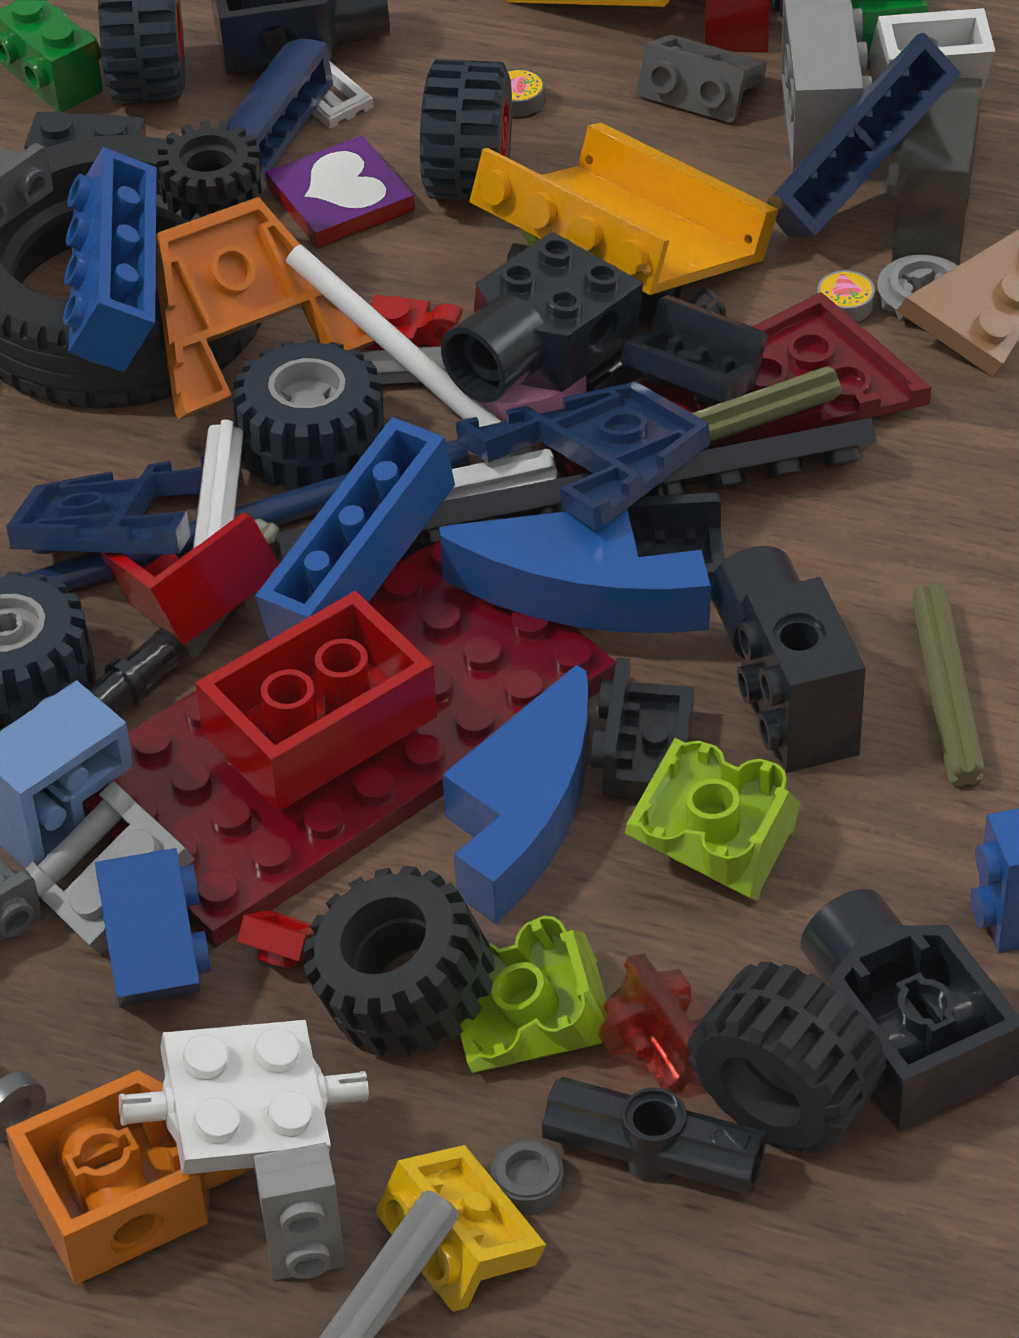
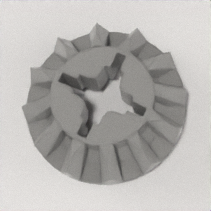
(907, 276)

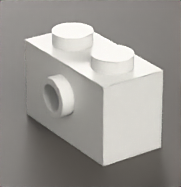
(957, 33)

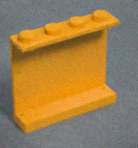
(632, 210)

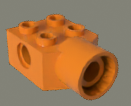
(106, 1185)

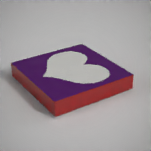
(340, 191)

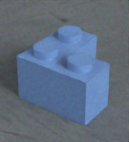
(52, 765)

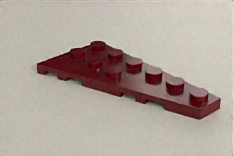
(800, 342)

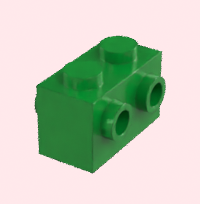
(49, 53)

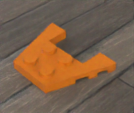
(222, 279)

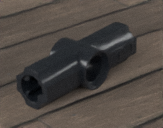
(688, 1143)

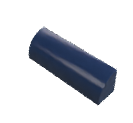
(284, 97)
(863, 138)

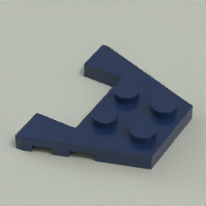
(617, 433)
(105, 513)

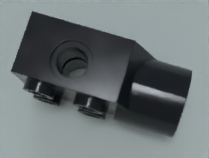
(256, 30)
(542, 321)
(792, 657)
(926, 1000)

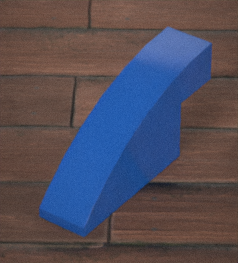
(577, 574)
(519, 796)

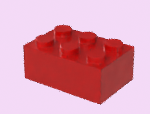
(316, 700)

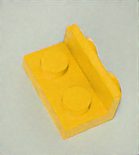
(489, 1230)

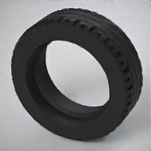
(31, 324)

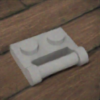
(81, 901)

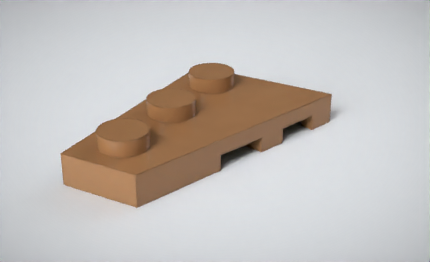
(974, 305)

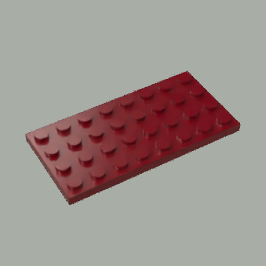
(257, 858)

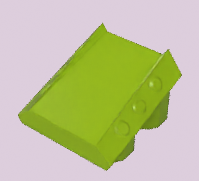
(717, 815)
(540, 1000)

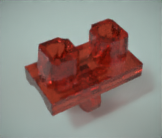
(651, 1021)

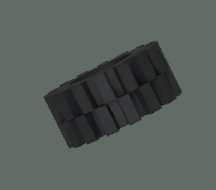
(186, 164)

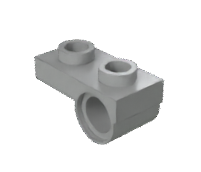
(300, 1211)

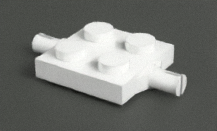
(241, 1094)

